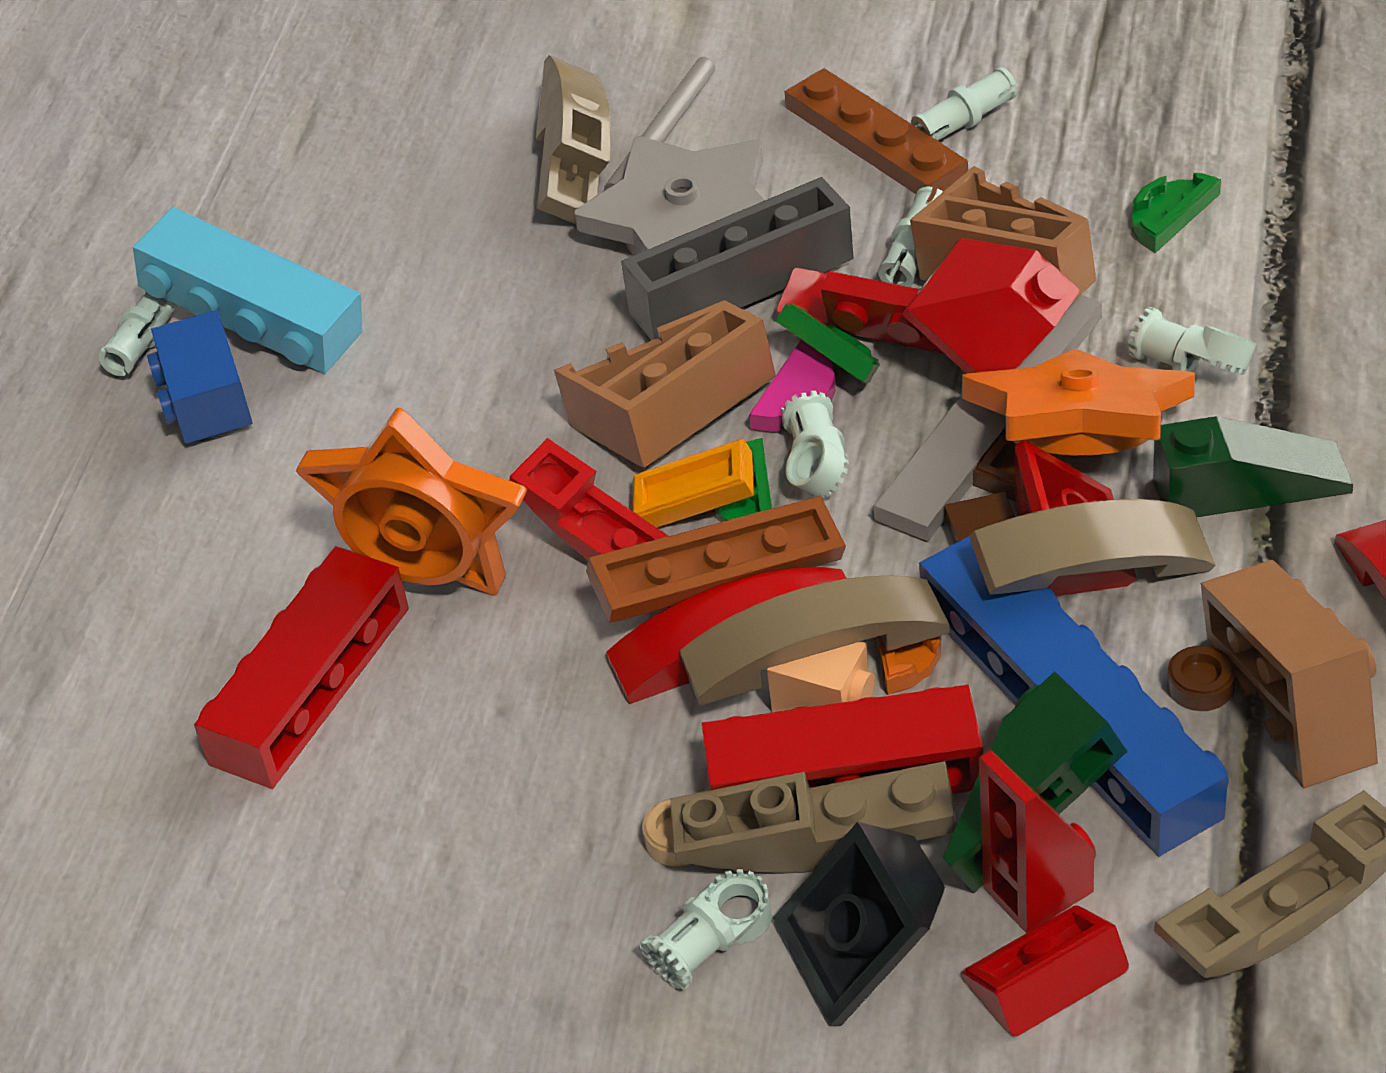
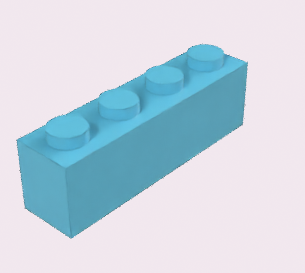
(251, 288)

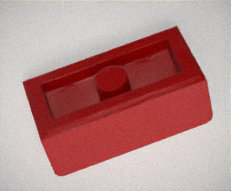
(1048, 969)

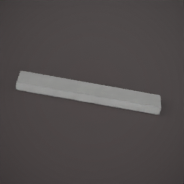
(946, 460)

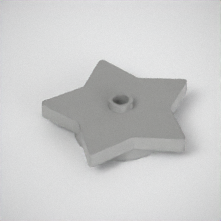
(672, 192)

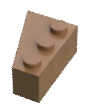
(1000, 216)
(671, 386)
(1300, 666)

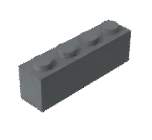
(739, 256)

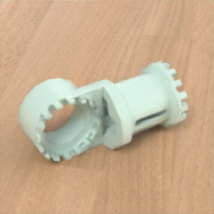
(1186, 346)
(815, 445)
(705, 929)

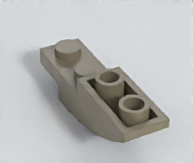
(575, 137)
(793, 827)

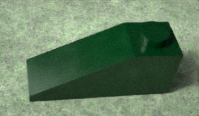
(1239, 466)
(1051, 744)

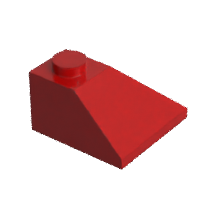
(990, 304)

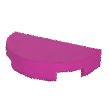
(802, 372)

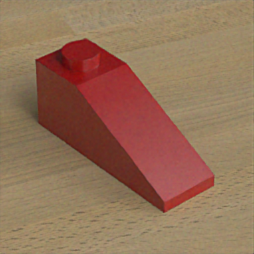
(1029, 853)

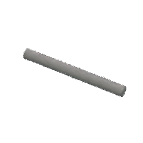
(672, 109)

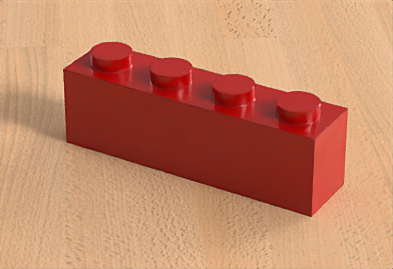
(302, 667)
(849, 740)

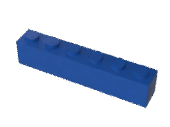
(1018, 639)

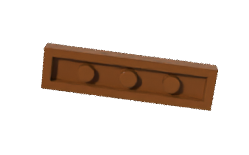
(875, 133)
(691, 562)

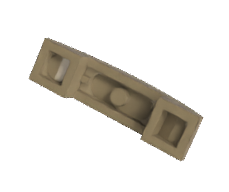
(1090, 538)
(806, 623)
(1286, 897)

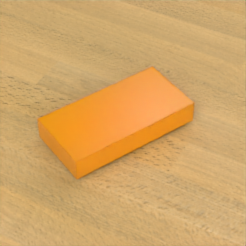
(694, 484)

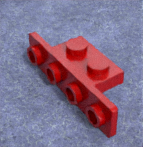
(856, 306)

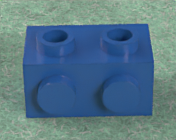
(200, 377)

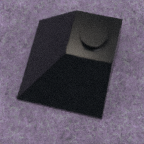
(860, 915)

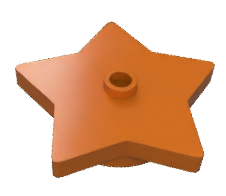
(1080, 402)
(416, 506)

